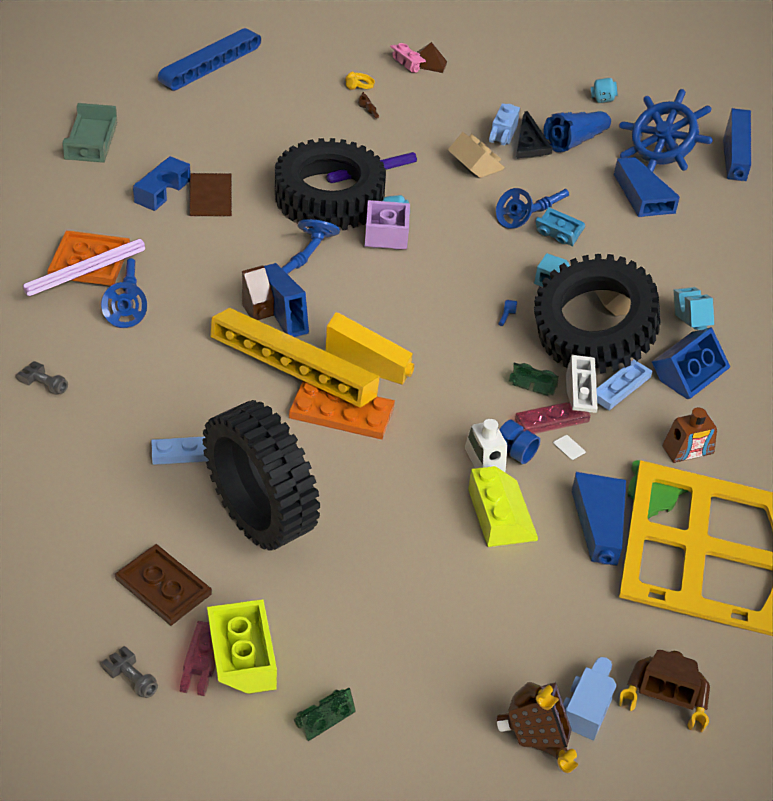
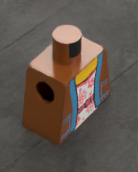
(691, 436)

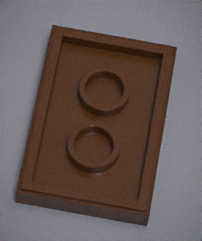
(211, 194)
(163, 584)

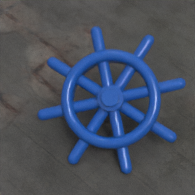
(666, 132)

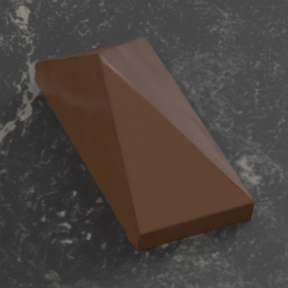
(434, 59)

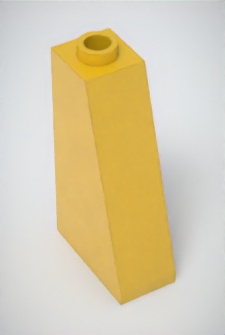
(368, 349)

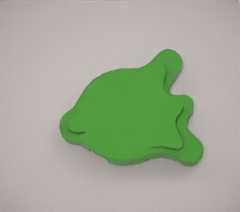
(662, 496)

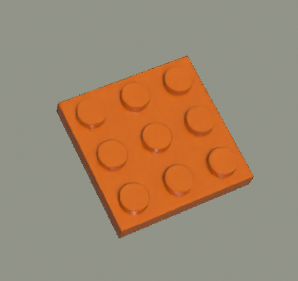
(82, 246)

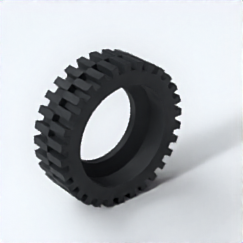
(338, 206)
(609, 345)
(261, 474)

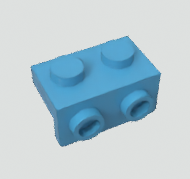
(559, 226)

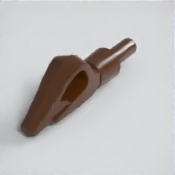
(365, 102)

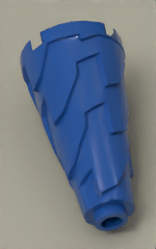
(572, 129)

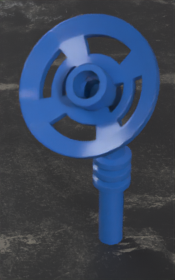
(518, 209)
(318, 231)
(124, 300)

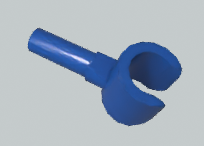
(509, 307)

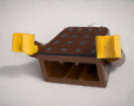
(672, 680)
(540, 722)

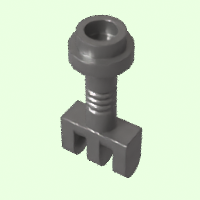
(36, 372)
(145, 685)

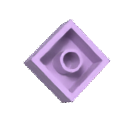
(387, 224)

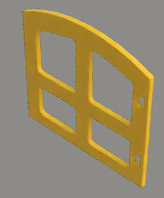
(696, 544)

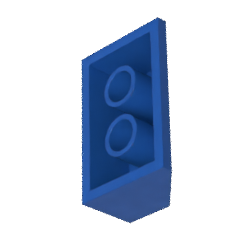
(692, 363)

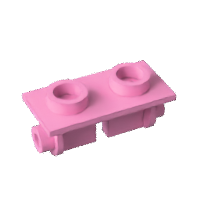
(407, 57)

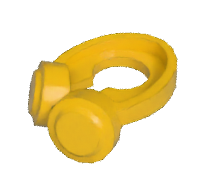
(352, 81)

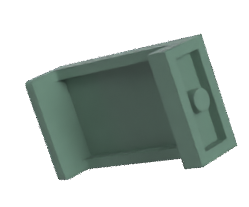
(91, 133)

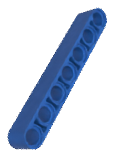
(209, 59)

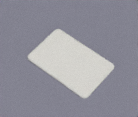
(569, 447)

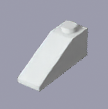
(582, 383)

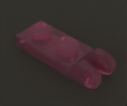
(199, 659)

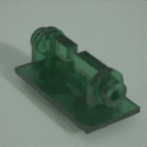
(544, 380)
(328, 713)

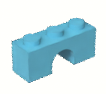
(694, 308)

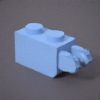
(505, 124)
(590, 698)

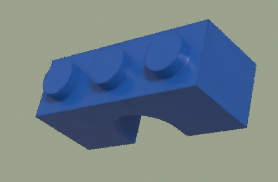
(151, 189)

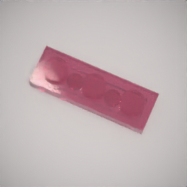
(551, 418)

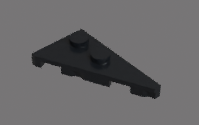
(531, 139)

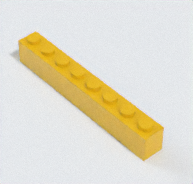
(295, 357)

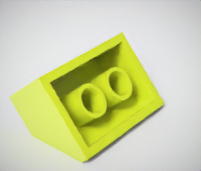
(500, 507)
(243, 646)

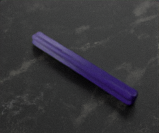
(389, 163)

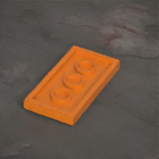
(328, 410)

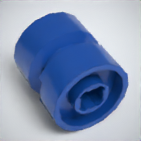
(520, 443)

